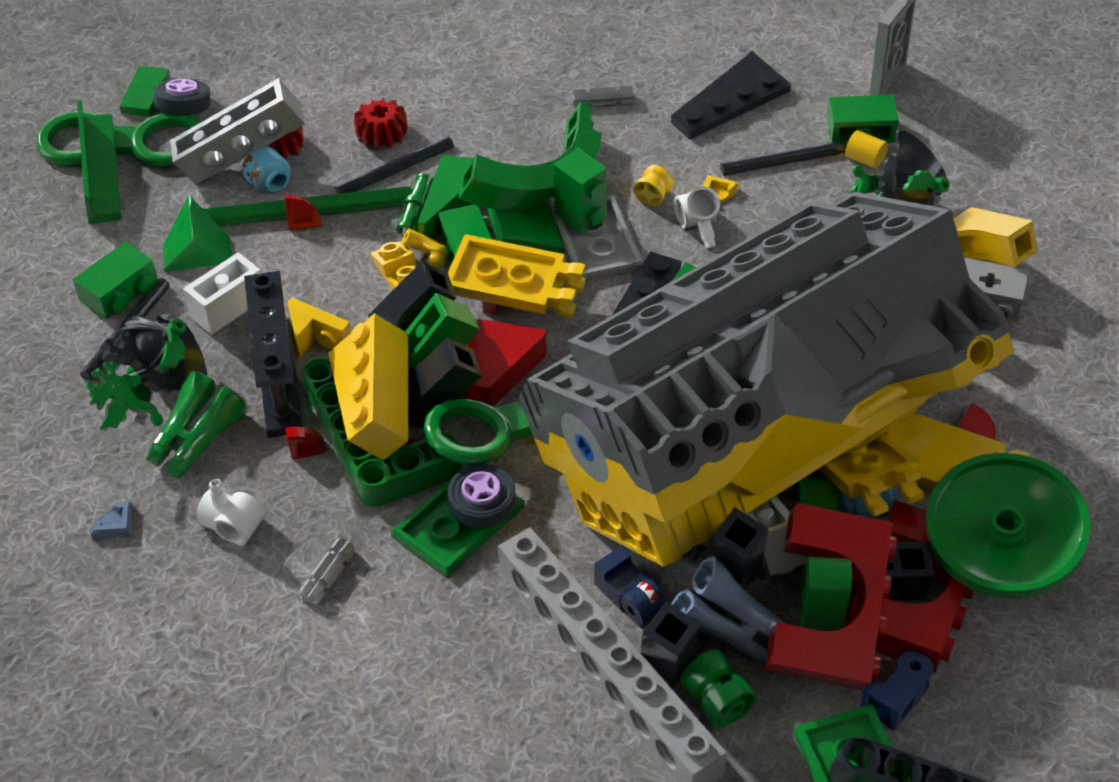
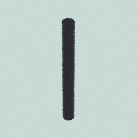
(783, 157)
(395, 166)
(140, 310)

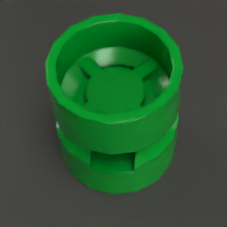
(717, 688)

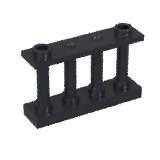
(273, 352)

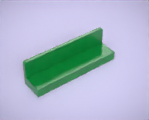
(99, 167)

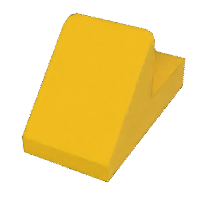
(315, 324)

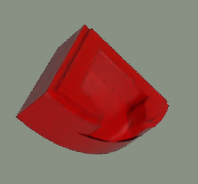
(301, 213)
(978, 422)
(305, 442)

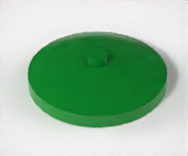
(1007, 525)

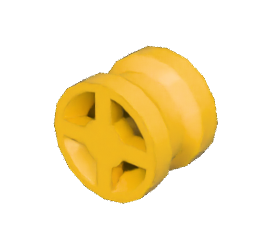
(653, 185)

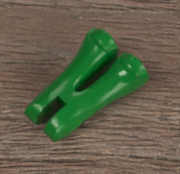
(222, 412)

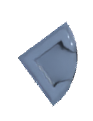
(115, 522)

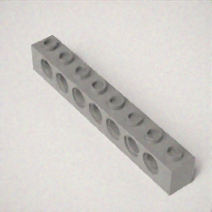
(611, 661)

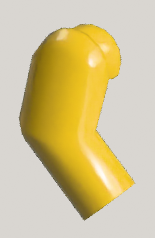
(437, 252)

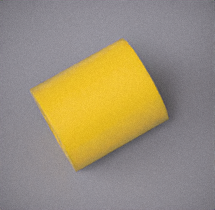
(866, 149)

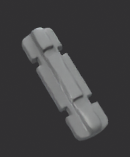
(604, 96)
(327, 571)

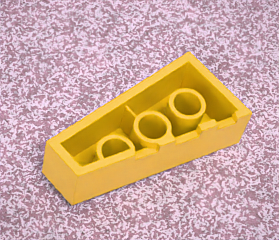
(373, 385)

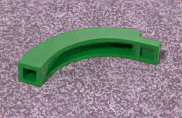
(526, 186)

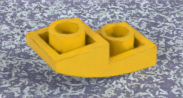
(394, 262)

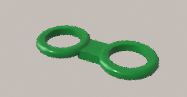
(128, 139)
(506, 420)

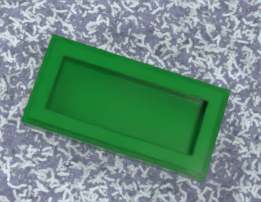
(140, 93)

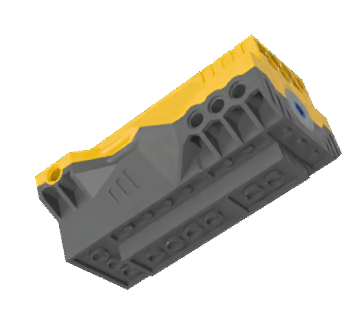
(761, 369)

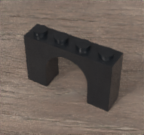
(451, 365)
(674, 637)

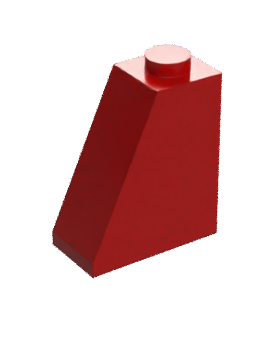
(504, 357)

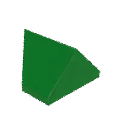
(195, 240)

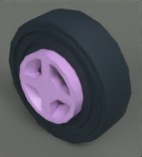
(182, 96)
(468, 491)

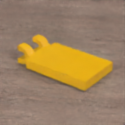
(516, 276)
(941, 446)
(873, 470)

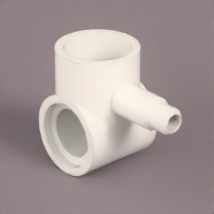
(699, 209)
(230, 516)

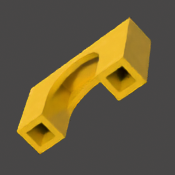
(995, 237)

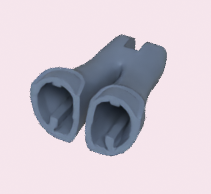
(718, 585)

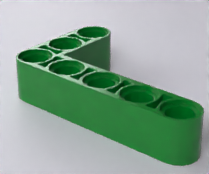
(374, 479)
(823, 581)

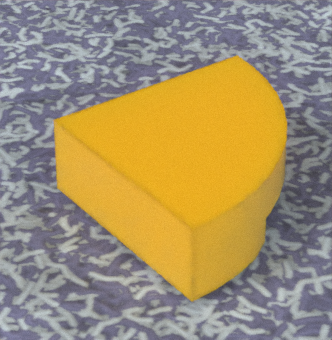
(722, 187)

